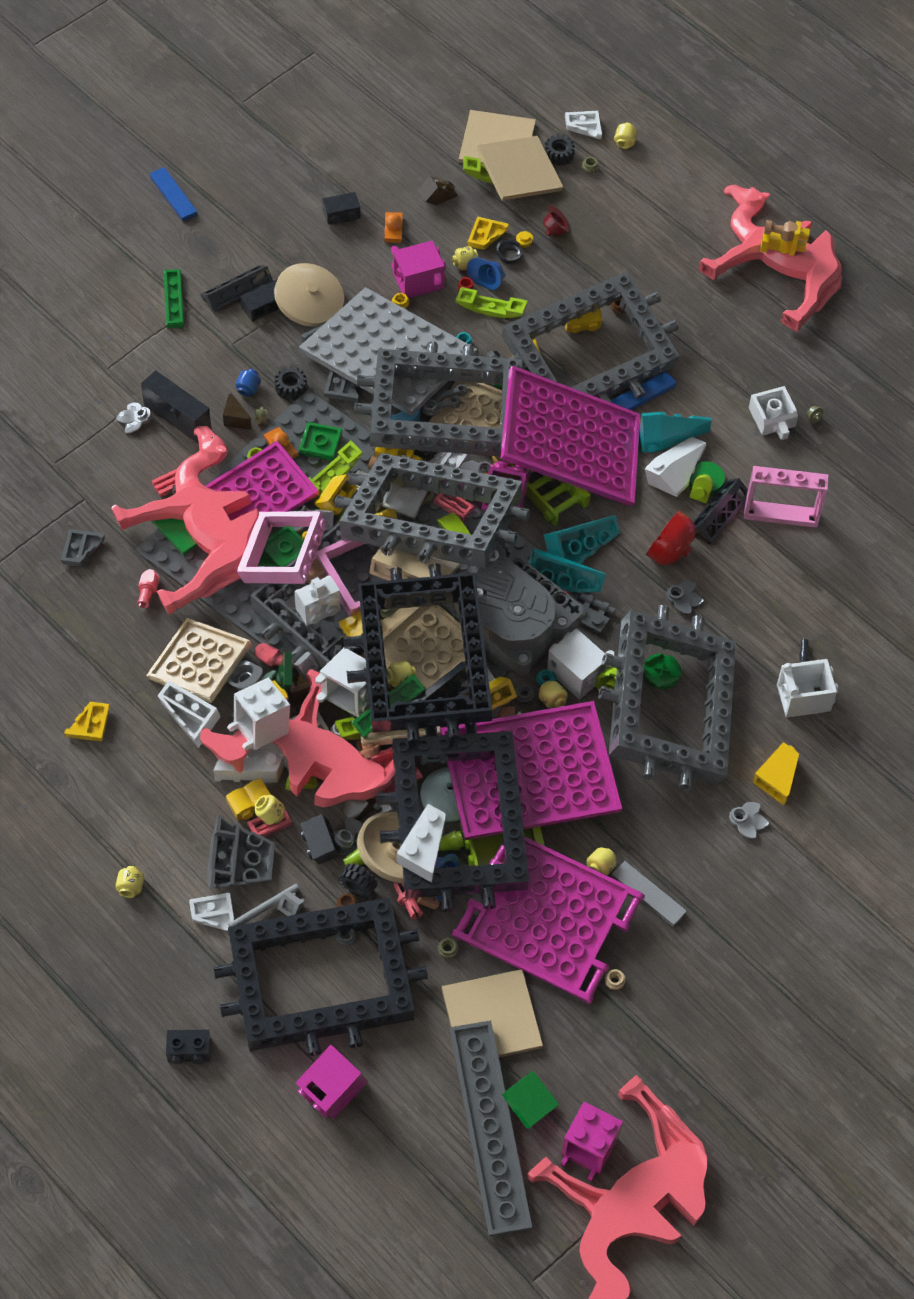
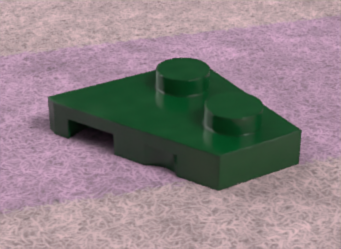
(284, 674)

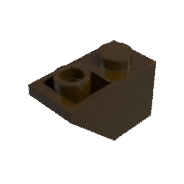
(437, 191)

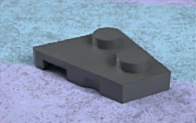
(80, 546)

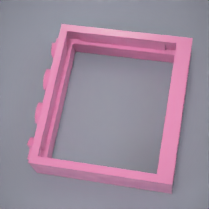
(786, 513)
(330, 552)
(284, 575)

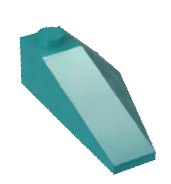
(663, 431)
(582, 540)
(566, 573)

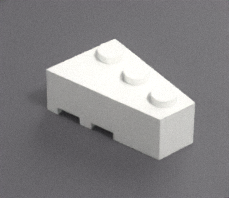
(188, 710)
(257, 765)
(422, 844)

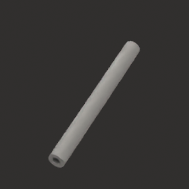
(262, 907)

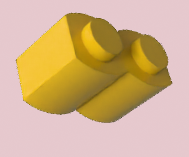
(243, 800)

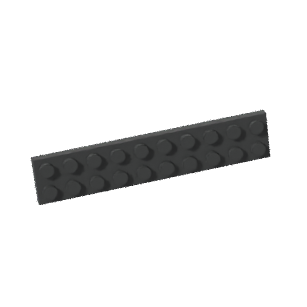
(490, 1129)

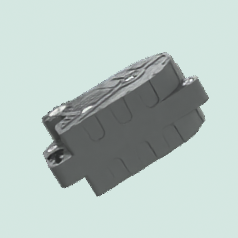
(519, 611)

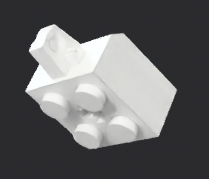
(773, 412)
(318, 600)

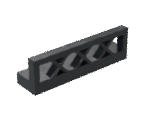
(236, 287)
(719, 502)
(447, 684)

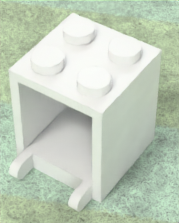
(576, 663)
(334, 684)
(797, 687)
(260, 714)

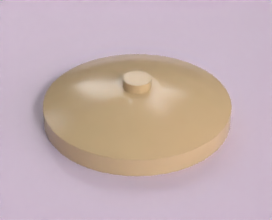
(308, 294)
(377, 856)

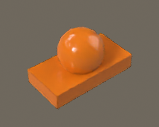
(393, 227)
(283, 439)

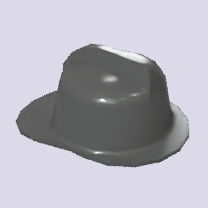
(245, 675)

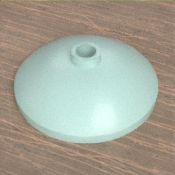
(435, 793)

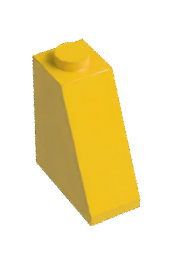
(777, 773)

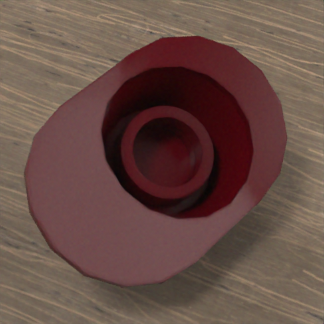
(555, 222)

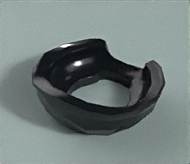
(508, 244)

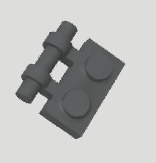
(594, 620)

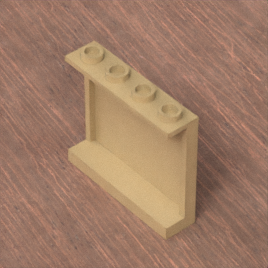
(409, 563)

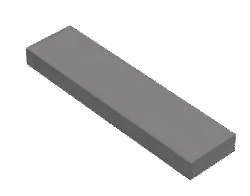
(654, 897)

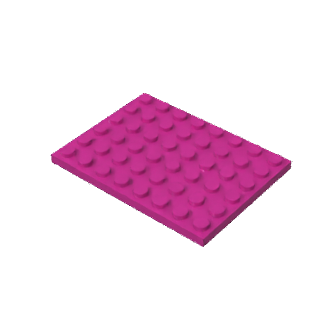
(571, 436)
(559, 771)

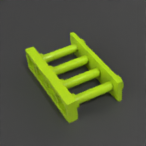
(551, 514)

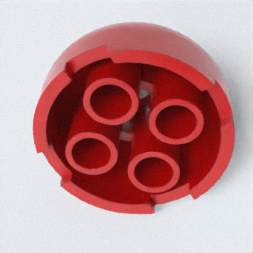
(673, 540)

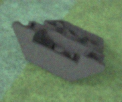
(238, 856)

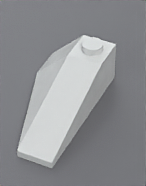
(674, 467)

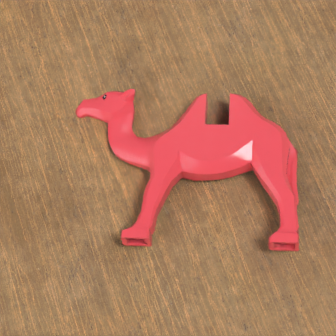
(816, 266)
(205, 519)
(315, 753)
(638, 1195)

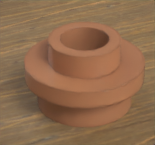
(369, 750)

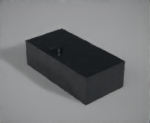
(174, 404)

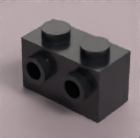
(341, 208)
(320, 839)
(188, 1046)

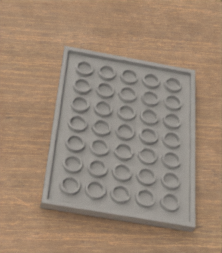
(369, 322)

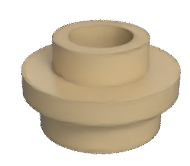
(615, 974)

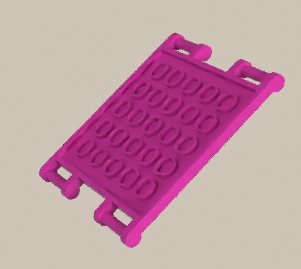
(554, 924)

